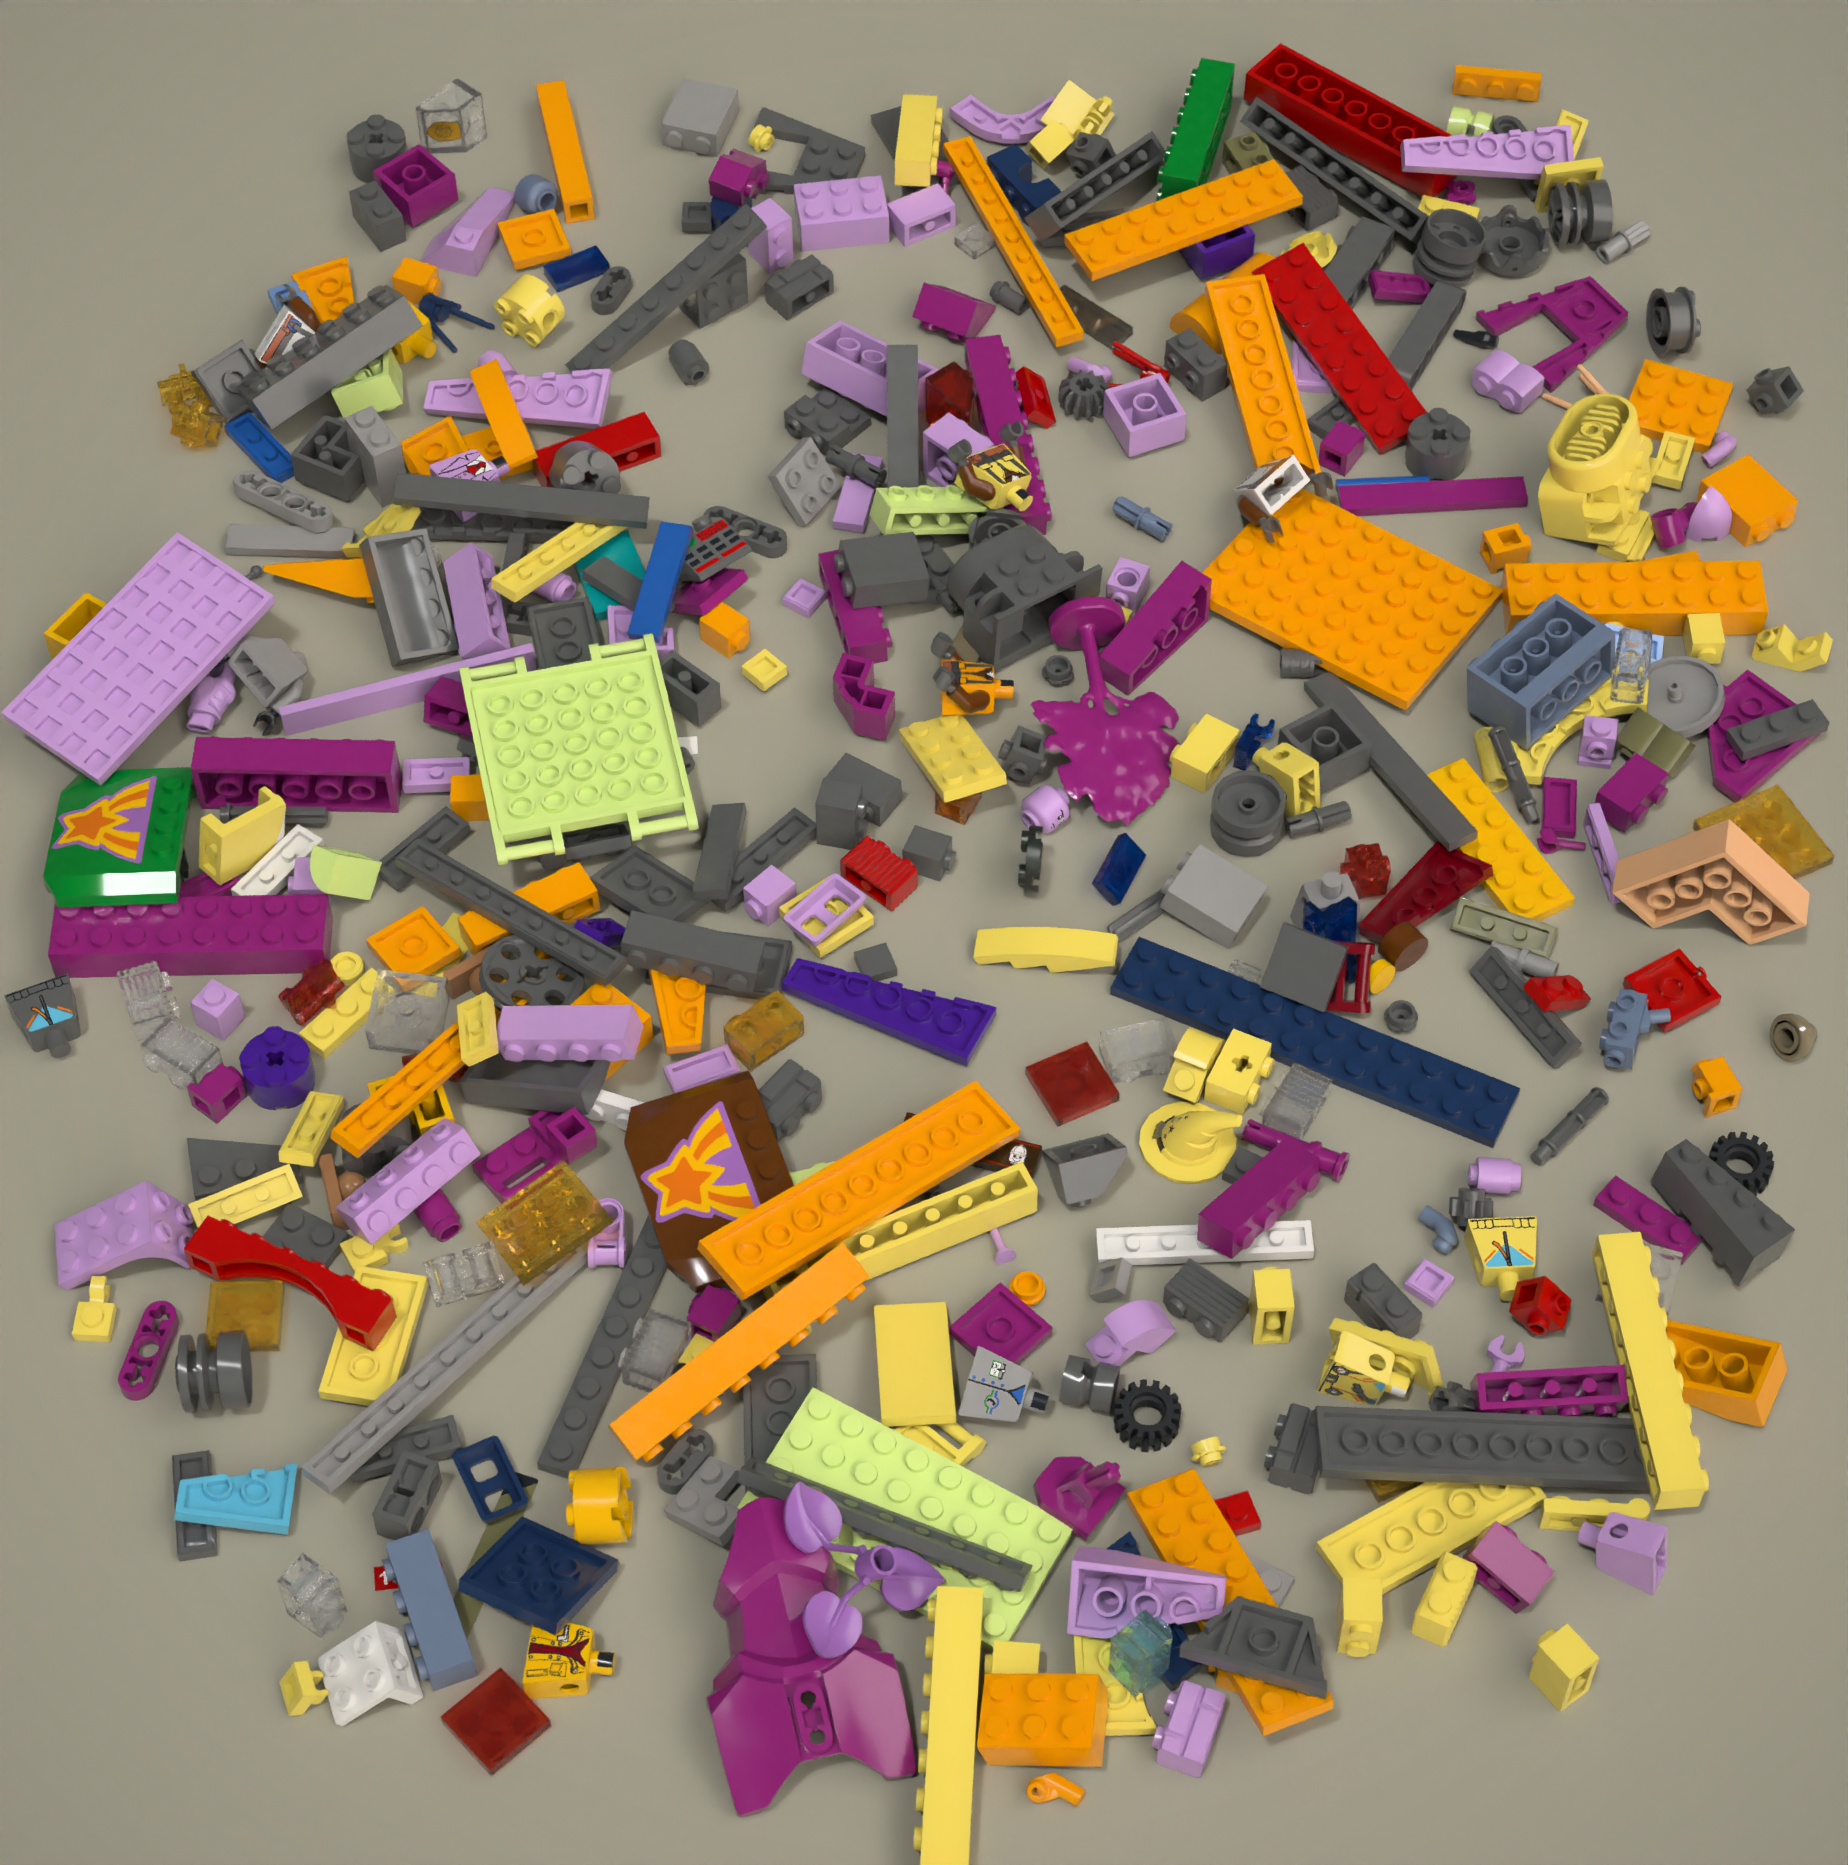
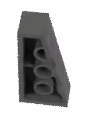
(1721, 1210)

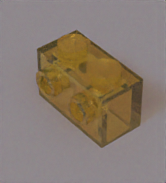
(763, 1030)

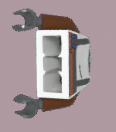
(289, 326)
(1272, 487)

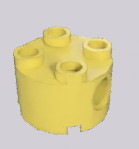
(529, 310)

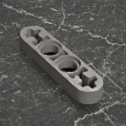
(312, 514)

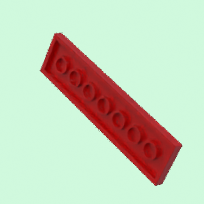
(1341, 347)

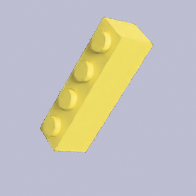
(918, 140)

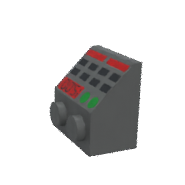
(712, 548)

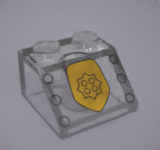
(452, 119)

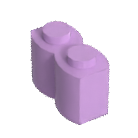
(1507, 381)

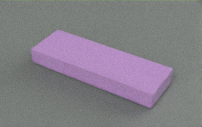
(855, 501)
(1602, 847)

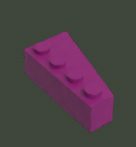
(1157, 629)

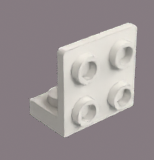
(369, 1670)

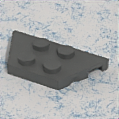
(1262, 1645)

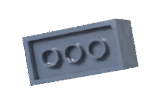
(1540, 670)

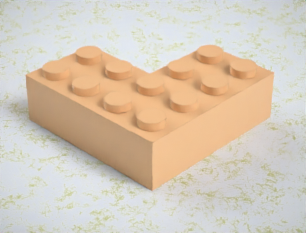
(1716, 872)

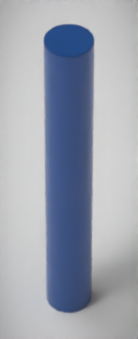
(1380, 480)

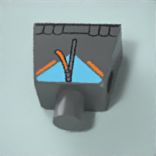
(47, 1015)

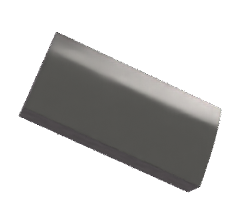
(408, 596)
(535, 1083)

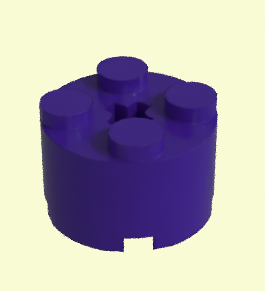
(277, 1069)

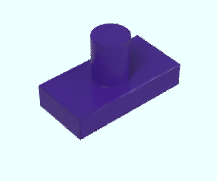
(603, 930)

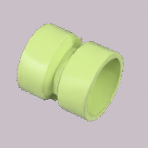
(1462, 119)

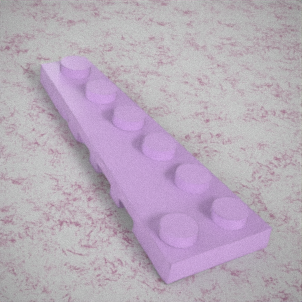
(1490, 155)
(547, 399)

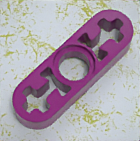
(151, 1365)

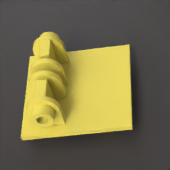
(1079, 111)

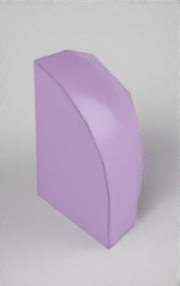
(1710, 518)

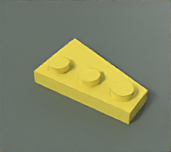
(1124, 1712)

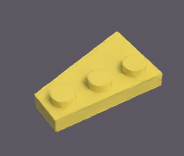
(1412, 1357)

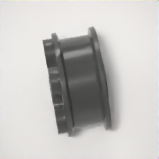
(1672, 320)

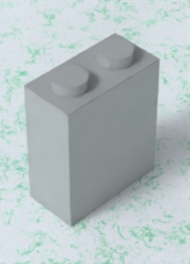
(700, 117)
(379, 453)
(1212, 895)

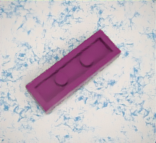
(1646, 1216)

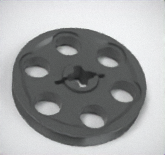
(526, 965)

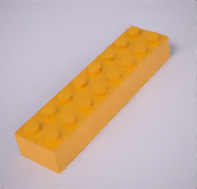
(1642, 593)

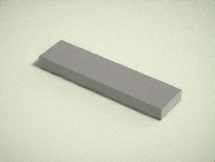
(287, 541)

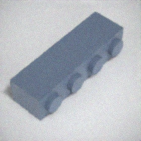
(430, 1609)

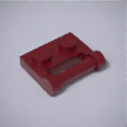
(1360, 1003)

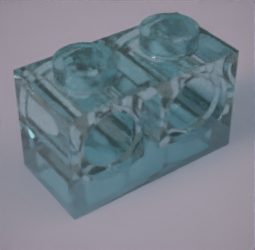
(1140, 1652)

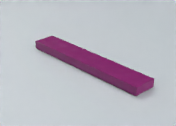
(1433, 496)

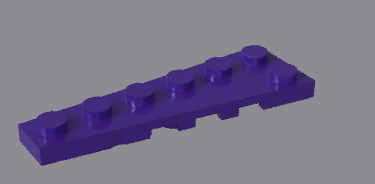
(920, 1018)

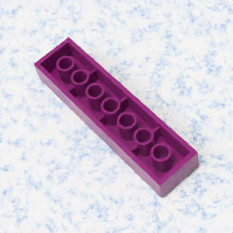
(194, 936)

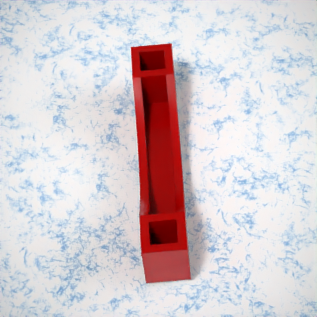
(229, 1253)

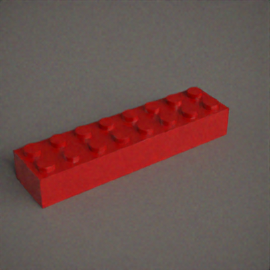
(1343, 115)

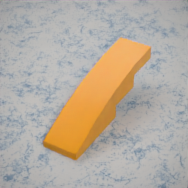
(503, 414)

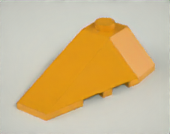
(335, 575)

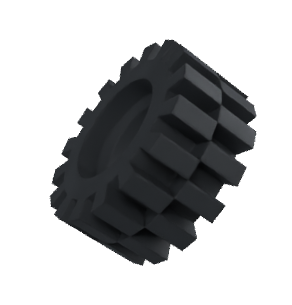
(1748, 1151)
(1147, 1434)

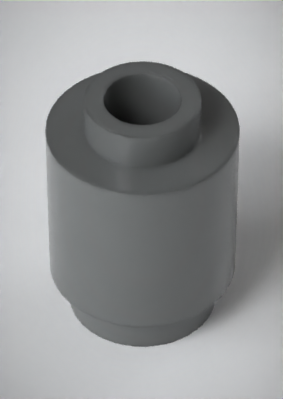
(688, 361)

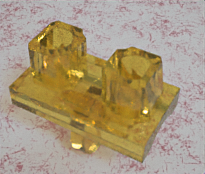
(181, 388)

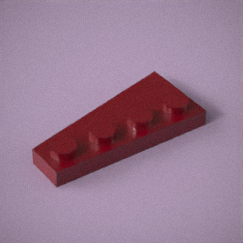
(1425, 890)

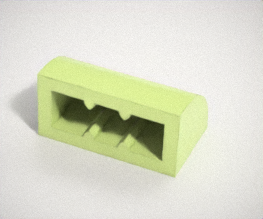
(343, 872)

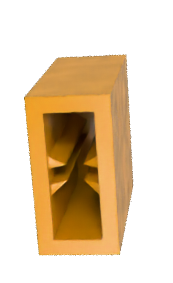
(1755, 498)

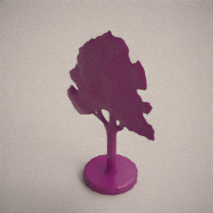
(1113, 757)

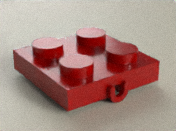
(1674, 985)

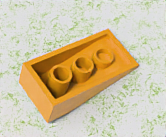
(1728, 1372)

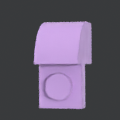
(1130, 1329)

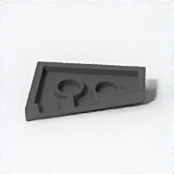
(224, 1164)

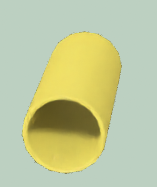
(1491, 758)

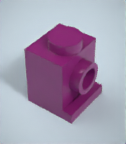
(218, 1092)

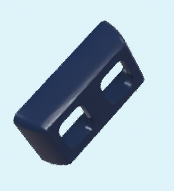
(505, 1479)

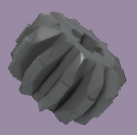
(1082, 394)

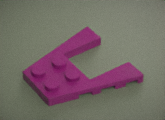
(1578, 309)

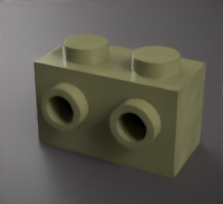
(1245, 152)

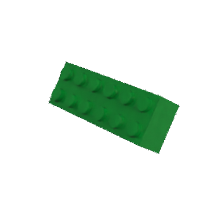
(1199, 128)

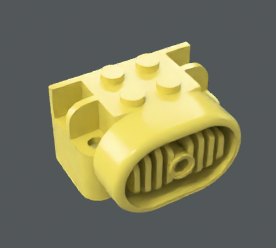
(1595, 471)

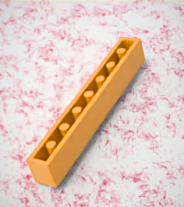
(738, 1352)

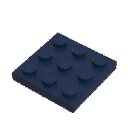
(538, 1575)

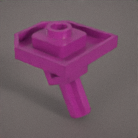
(1078, 1492)

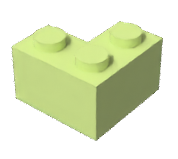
(374, 385)

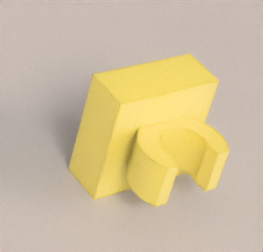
(300, 1689)

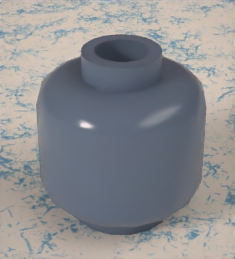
(536, 194)

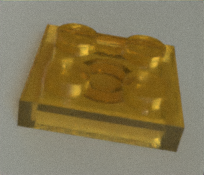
(247, 1307)

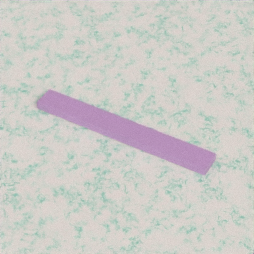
(387, 693)

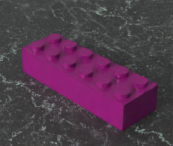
(303, 772)

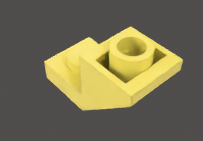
(1783, 649)

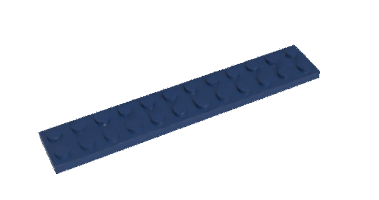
(1318, 1040)

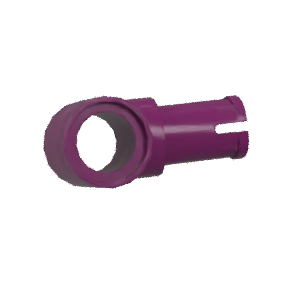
(1671, 524)

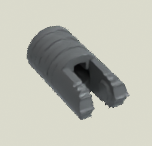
(1299, 663)

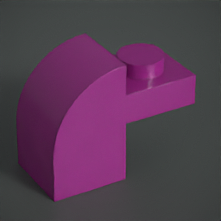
(565, 1133)

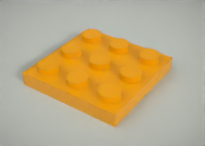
(1679, 403)

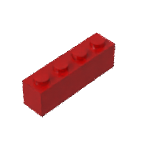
(626, 441)

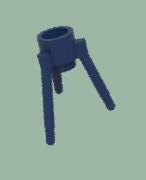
(438, 310)

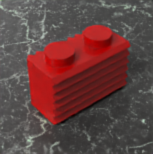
(879, 872)

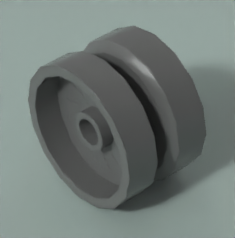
(1247, 813)

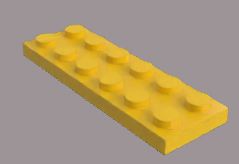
(1521, 876)

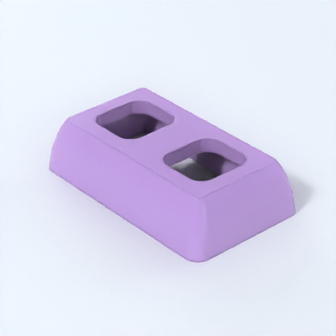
(813, 907)

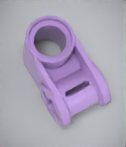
(610, 1244)

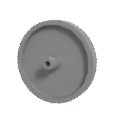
(1685, 694)

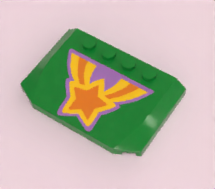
(120, 839)

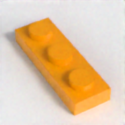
(1496, 83)

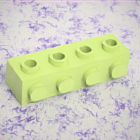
(925, 510)

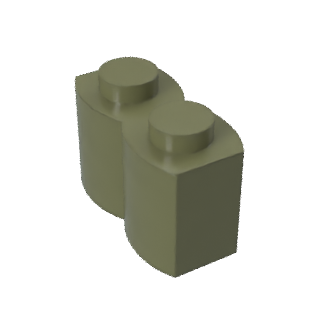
(1654, 742)

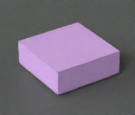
(804, 598)
(1428, 1283)

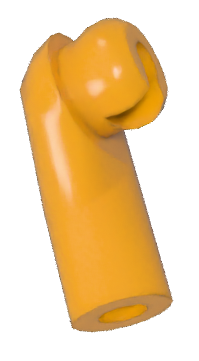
(1052, 1787)

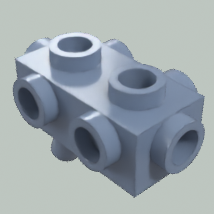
(1628, 1020)

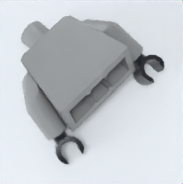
(268, 671)

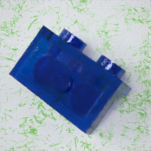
(1334, 922)

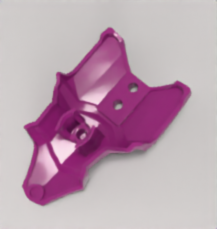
(771, 1664)

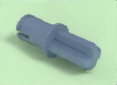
(1142, 518)

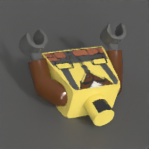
(996, 474)

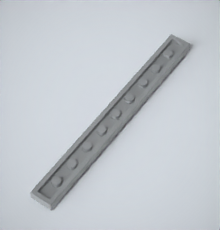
(435, 1374)

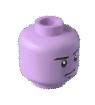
(1045, 808)

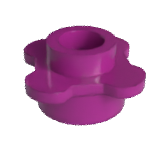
(1461, 192)

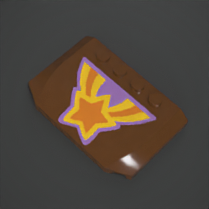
(703, 1164)

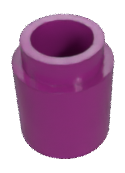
(439, 1216)

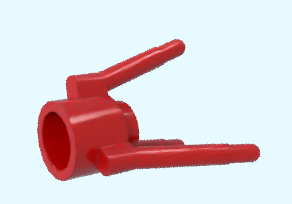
(1137, 360)

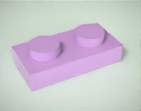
(433, 773)

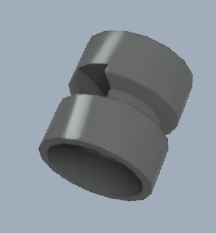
(1089, 1383)

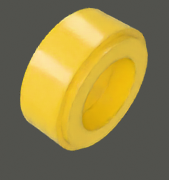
(1380, 975)

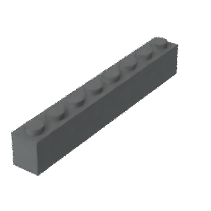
(1335, 170)

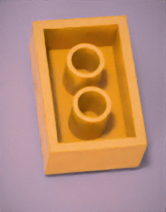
(1043, 1719)

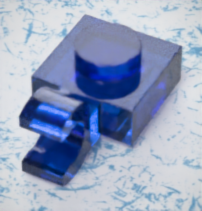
(1249, 741)

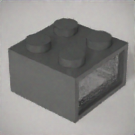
(719, 295)

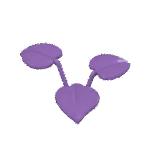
(829, 1622)

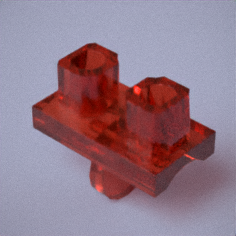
(312, 992)

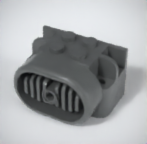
(1013, 588)

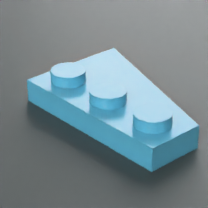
(243, 1502)

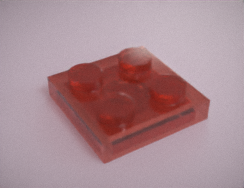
(1072, 1084)
(495, 1721)

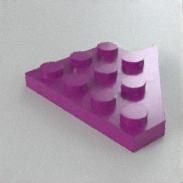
(1745, 701)

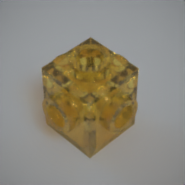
(196, 425)

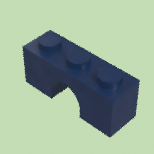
(1014, 175)

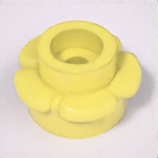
(761, 138)
(1207, 1451)

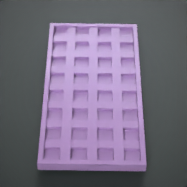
(138, 658)

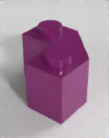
(738, 177)
(864, 707)

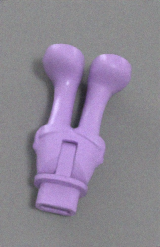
(211, 700)

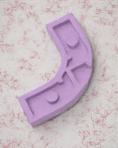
(996, 126)

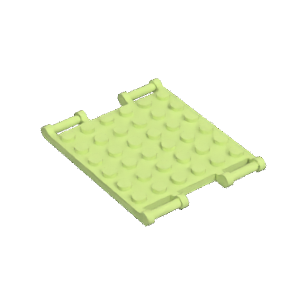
(577, 747)

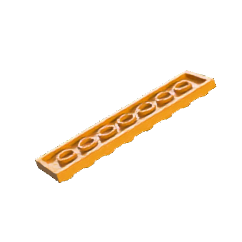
(1183, 219)
(1260, 371)
(1193, 1533)

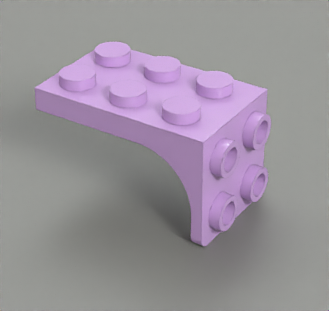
(120, 1230)

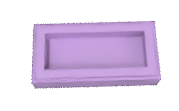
(701, 1069)

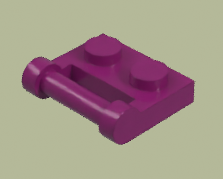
(512, 1162)

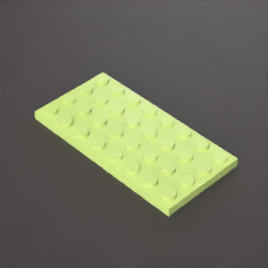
(892, 1471)

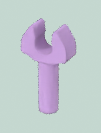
(1501, 1361)

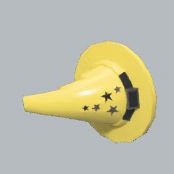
(1188, 1141)

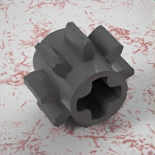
(1470, 1205)
(1452, 1398)

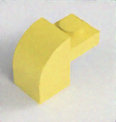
(1192, 1063)

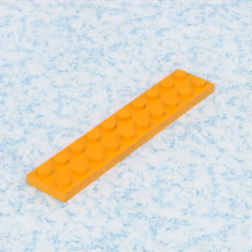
(857, 1190)

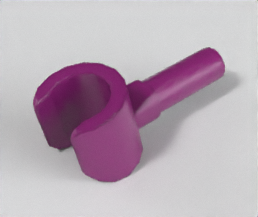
(946, 172)
(1549, 842)

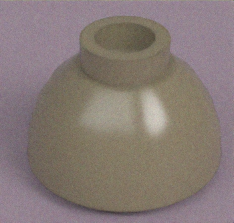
(1792, 1036)

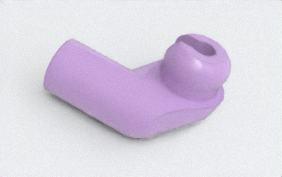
(1075, 364)
(1724, 445)

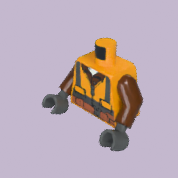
(964, 685)

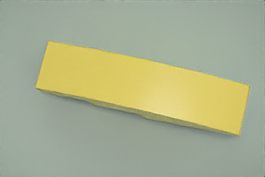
(1050, 946)

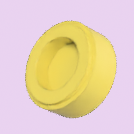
(348, 967)

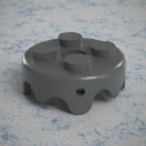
(1510, 230)

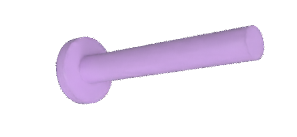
(1004, 1254)

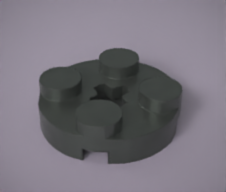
(1032, 868)

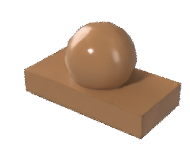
(465, 975)
(338, 1188)

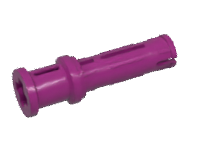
(1330, 1162)

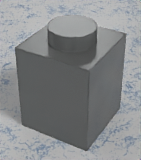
(929, 852)

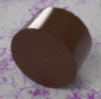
(1403, 946)

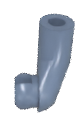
(1442, 1226)

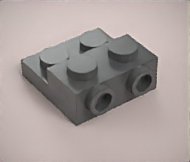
(826, 420)

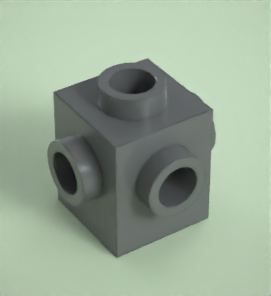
(1089, 153)
(1774, 390)
(1023, 754)

